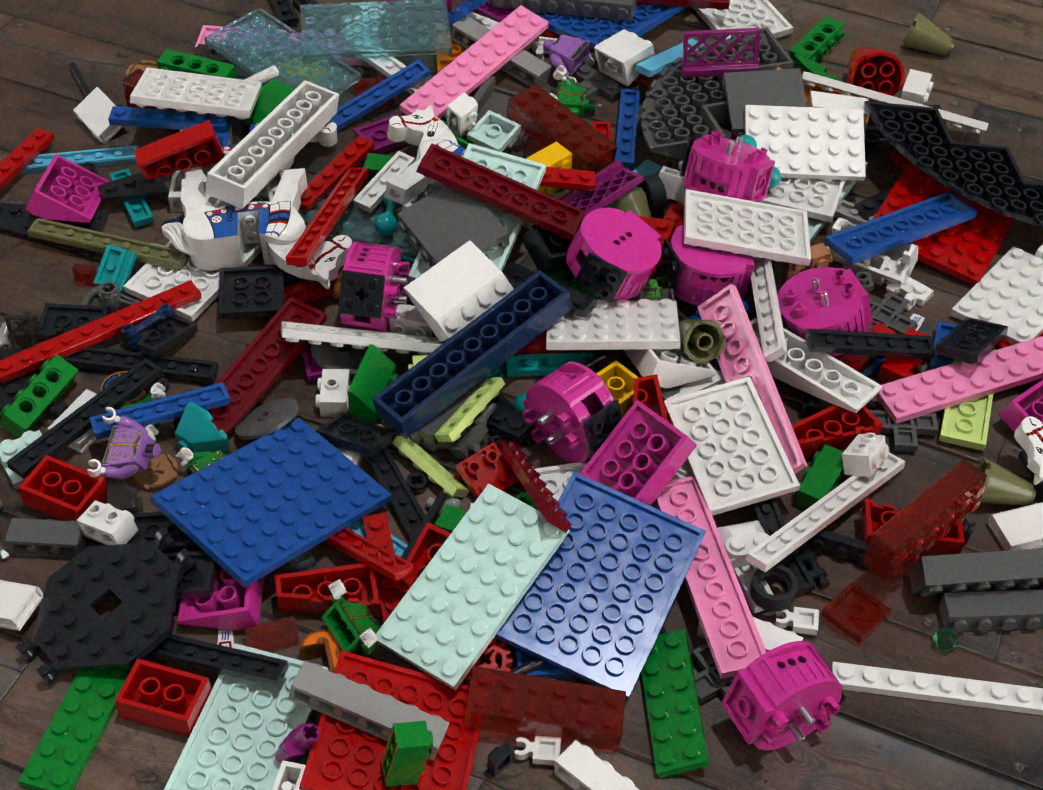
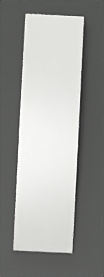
(820, 374)

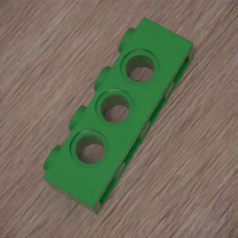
(819, 39)
(189, 63)
(18, 421)

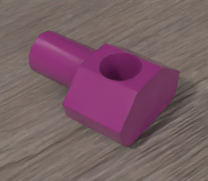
(297, 743)

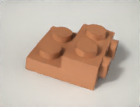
(819, 258)

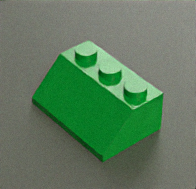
(371, 377)

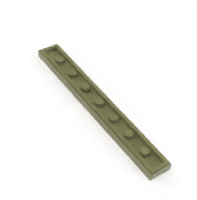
(98, 242)

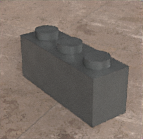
(43, 538)

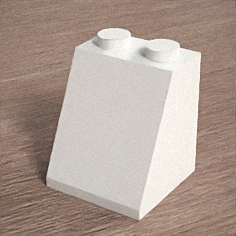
(620, 54)

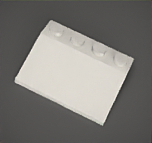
(457, 290)
(670, 365)

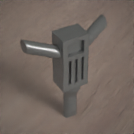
(470, 436)

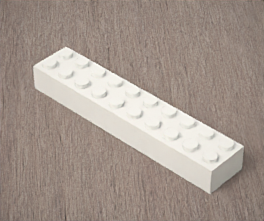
(271, 144)

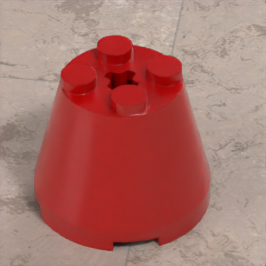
(876, 70)

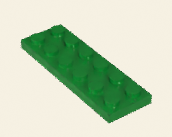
(674, 706)
(74, 731)

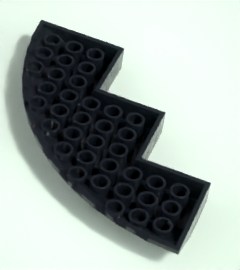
(971, 169)

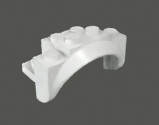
(888, 266)

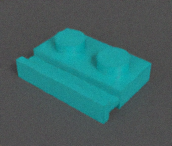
(116, 266)

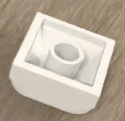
(740, 539)

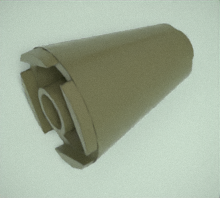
(927, 37)
(633, 200)
(701, 339)
(1004, 486)

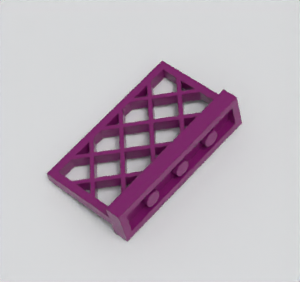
(716, 66)
(610, 185)

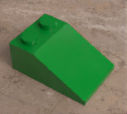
(270, 97)

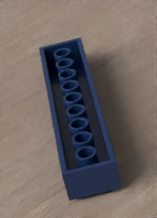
(472, 354)

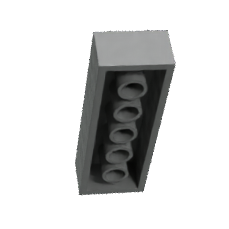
(977, 572)

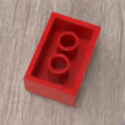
(61, 489)
(163, 697)

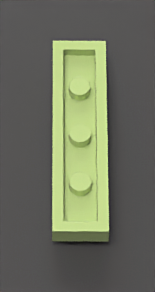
(469, 410)
(435, 471)

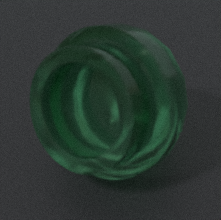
(946, 639)

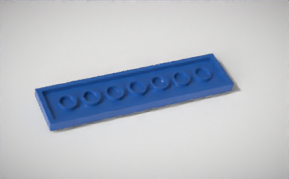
(900, 227)

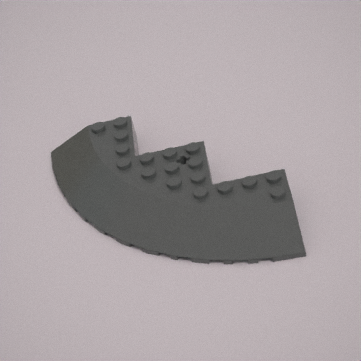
(695, 106)

